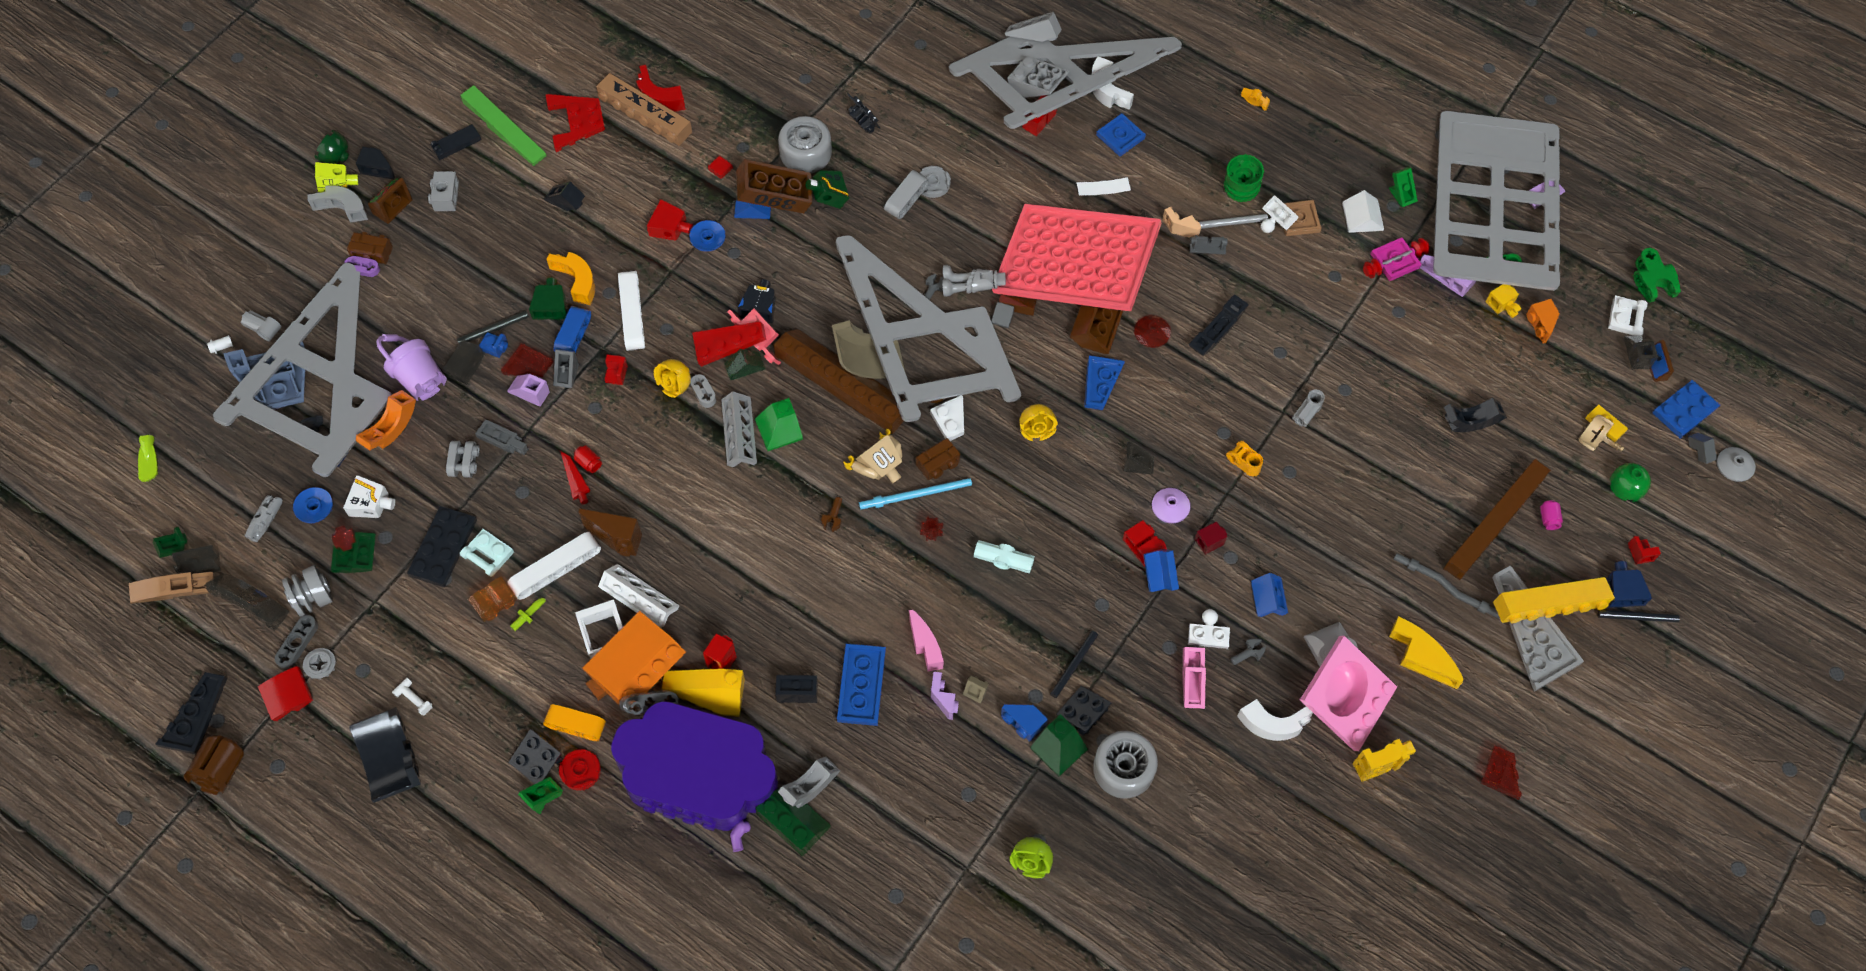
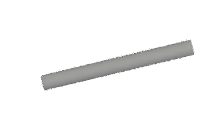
(1233, 221)

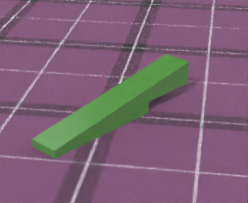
(502, 125)

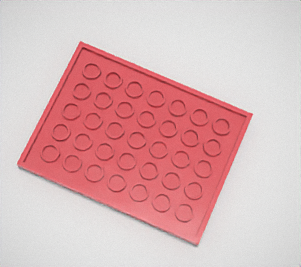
(1078, 256)

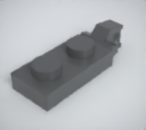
(501, 437)

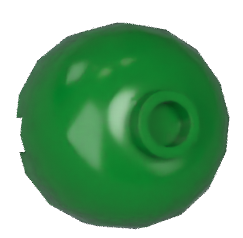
(1630, 482)

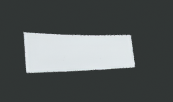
(1103, 187)

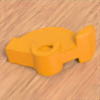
(1255, 98)

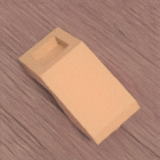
(1185, 227)

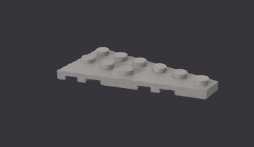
(1539, 641)

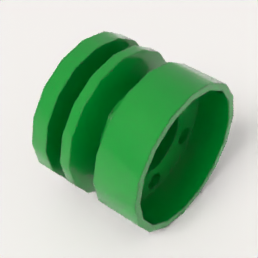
(1243, 178)

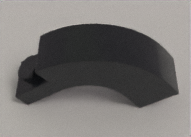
(1476, 417)

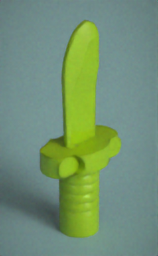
(525, 616)

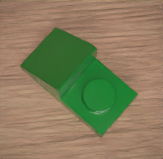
(1404, 187)
(540, 794)

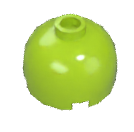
(1032, 857)

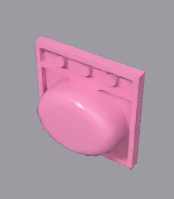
(1348, 693)

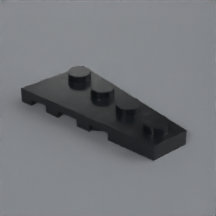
(194, 717)

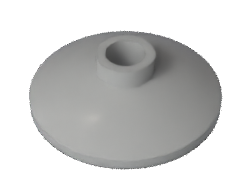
(1733, 470)

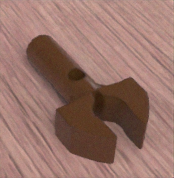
(833, 515)

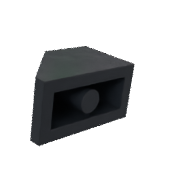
(373, 163)
(565, 196)

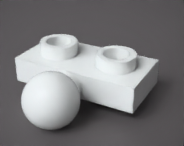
(1279, 213)
(1208, 634)

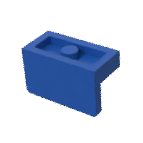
(1161, 570)
(1269, 595)

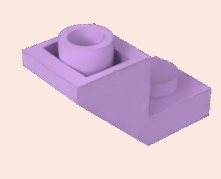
(944, 701)

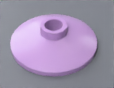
(1167, 512)

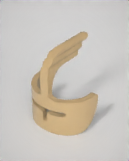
(1595, 425)

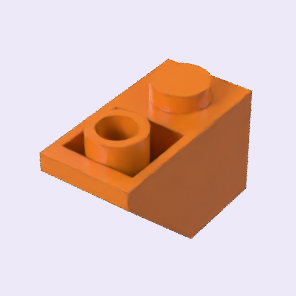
(1543, 318)

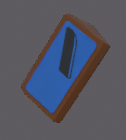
(1662, 367)

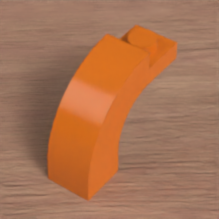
(392, 423)

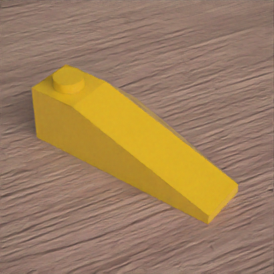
(709, 688)

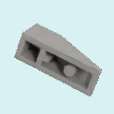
(1037, 29)

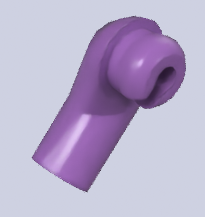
(736, 834)

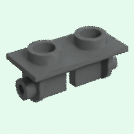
(1207, 245)

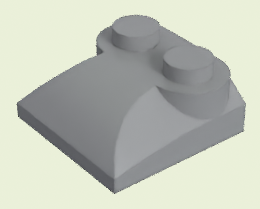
(1322, 641)

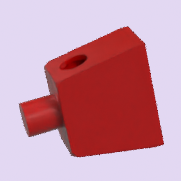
(668, 222)

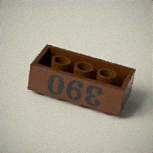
(773, 186)

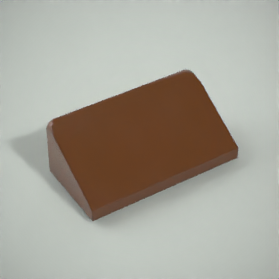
(1020, 304)

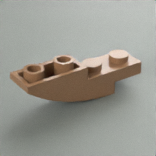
(169, 586)

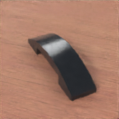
(1220, 326)

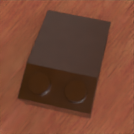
(615, 531)

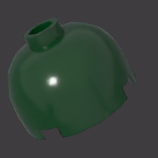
(333, 149)

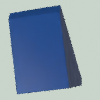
(753, 211)

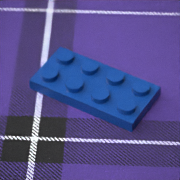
(861, 684)

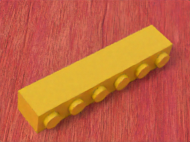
(1553, 600)

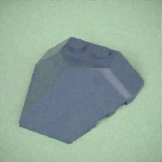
(283, 388)

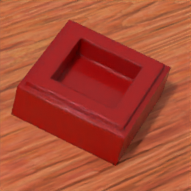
(720, 167)

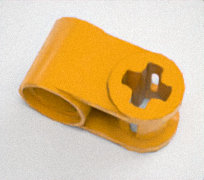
(1243, 456)

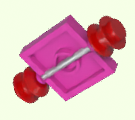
(1396, 258)

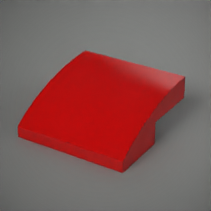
(285, 693)

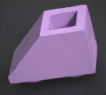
(530, 389)

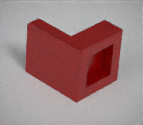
(616, 369)
(1642, 551)

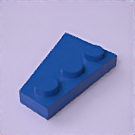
(1100, 380)

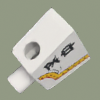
(367, 499)

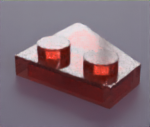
(527, 361)
(1502, 773)

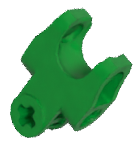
(1654, 274)

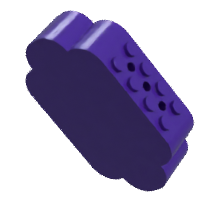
(694, 766)

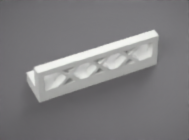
(636, 596)

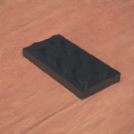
(442, 546)

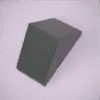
(565, 368)

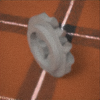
(313, 659)

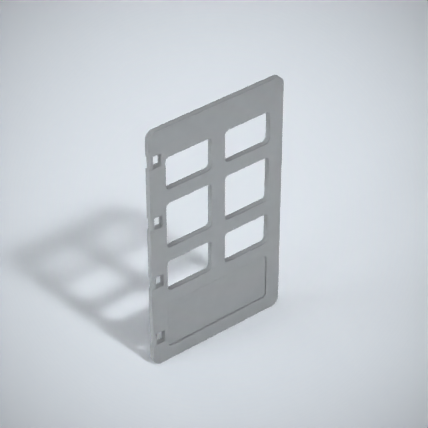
(1498, 146)

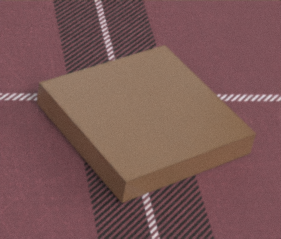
(1308, 218)

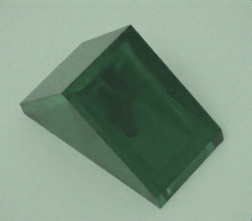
(744, 363)

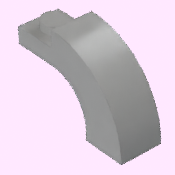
(339, 198)
(810, 784)

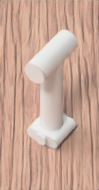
(424, 707)

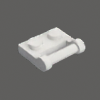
(1621, 315)

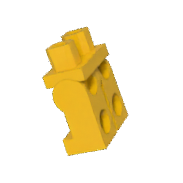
(1380, 762)

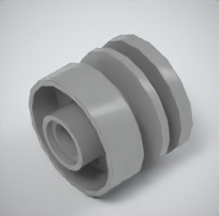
(305, 591)

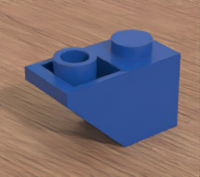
(1025, 719)

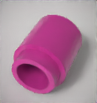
(1551, 515)

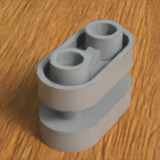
(468, 464)

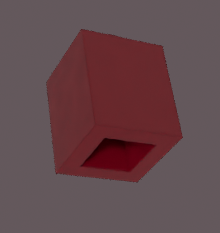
(1211, 537)

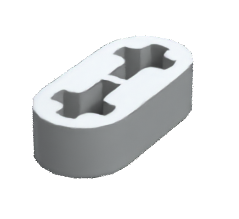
(699, 393)

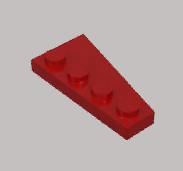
(724, 341)

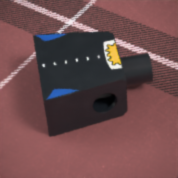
(759, 298)

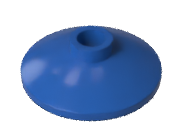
(705, 230)
(308, 500)

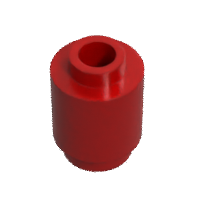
(587, 459)

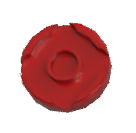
(580, 769)

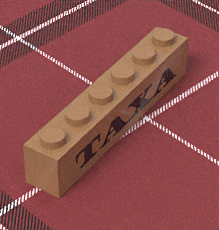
(644, 109)

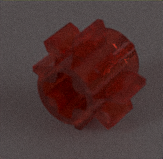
(931, 529)
(343, 538)

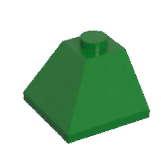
(779, 425)

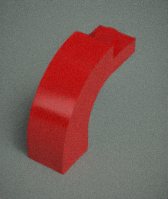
(669, 97)

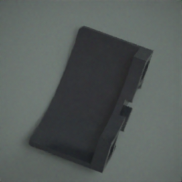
(385, 754)

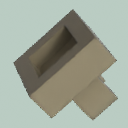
(975, 689)

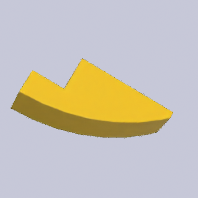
(1425, 654)

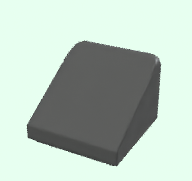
(1003, 315)

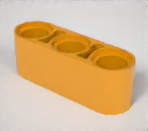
(574, 722)

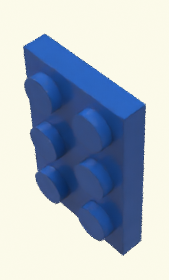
(1686, 409)

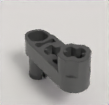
(637, 700)

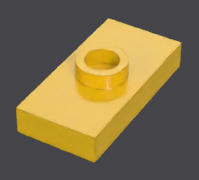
(1616, 430)

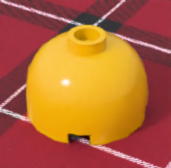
(673, 377)
(1038, 422)

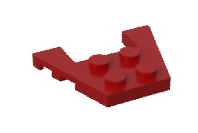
(583, 116)

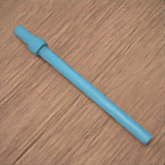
(879, 501)

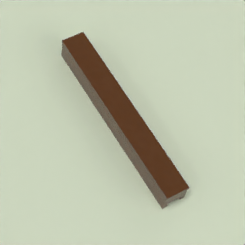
(1497, 519)

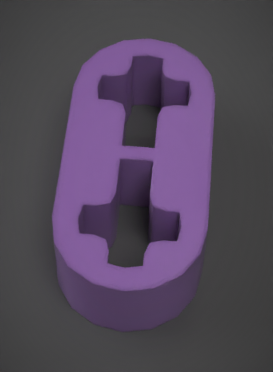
(363, 264)

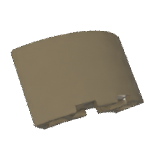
(858, 352)

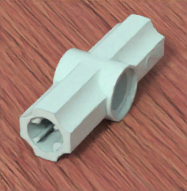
(1004, 556)

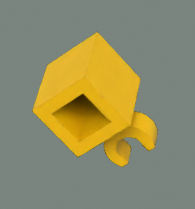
(1504, 298)

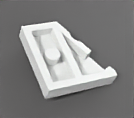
(950, 418)

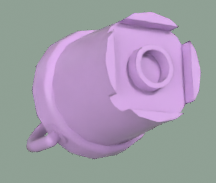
(412, 366)

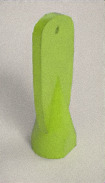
(147, 459)

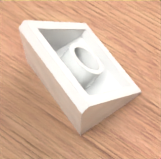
(1362, 213)

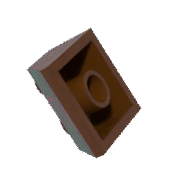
(390, 200)

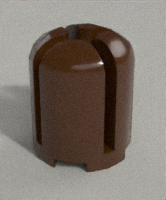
(215, 764)

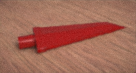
(577, 483)

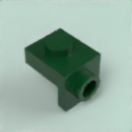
(170, 543)

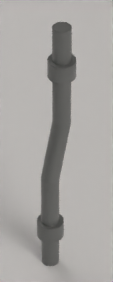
(1413, 565)

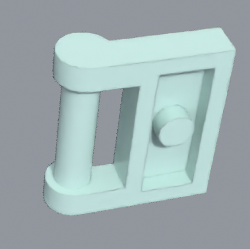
(491, 548)

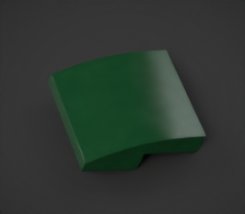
(355, 559)

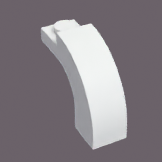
(1109, 93)
(1271, 727)

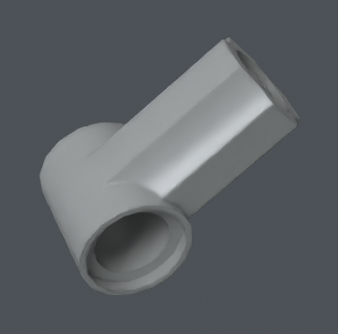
(264, 327)
(1309, 408)

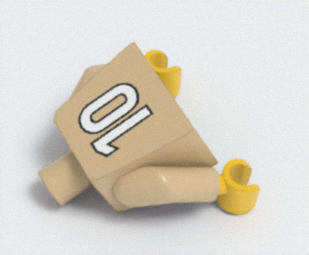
(879, 459)

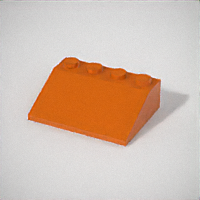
(633, 658)

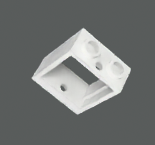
(593, 615)

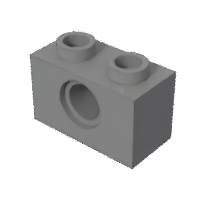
(444, 191)

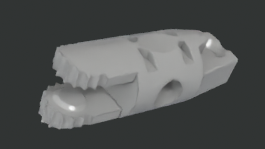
(263, 518)

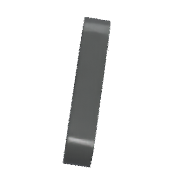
(293, 657)

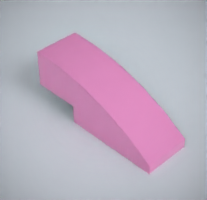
(925, 642)
(1194, 677)

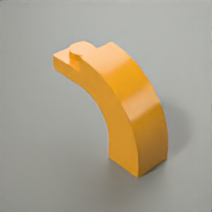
(584, 286)

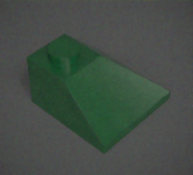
(1059, 745)

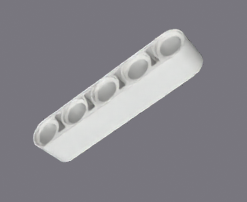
(631, 310)
(554, 565)

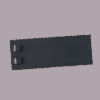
(455, 142)

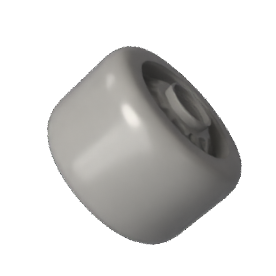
(805, 144)
(1130, 750)

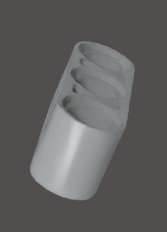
(906, 194)

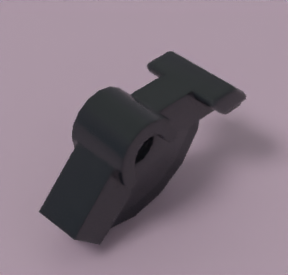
(313, 422)

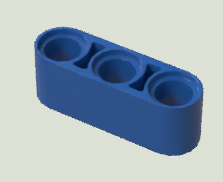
(572, 329)

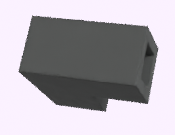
(1705, 447)

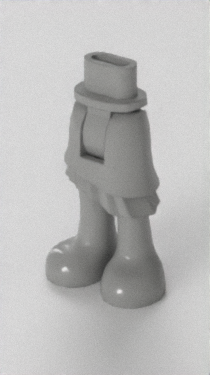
(976, 281)

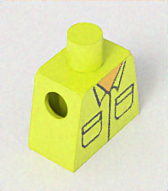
(333, 175)

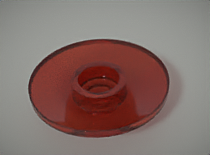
(1152, 337)

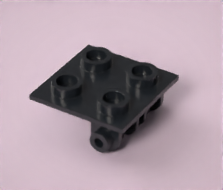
(863, 115)
(1084, 709)
(535, 757)

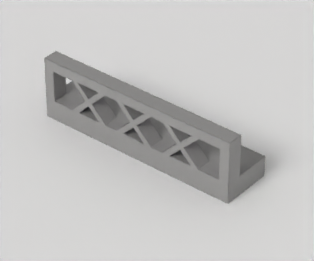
(734, 427)

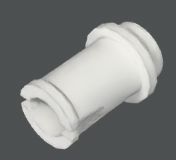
(219, 344)

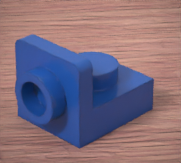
(493, 344)

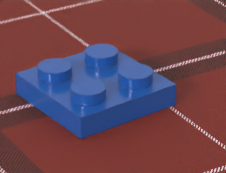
(1121, 135)

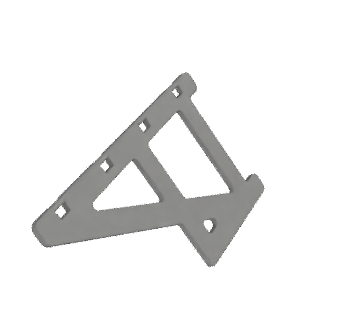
(1009, 52)
(983, 348)
(345, 419)

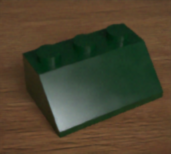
(795, 825)

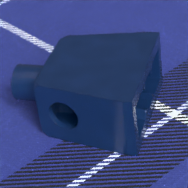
(1627, 587)

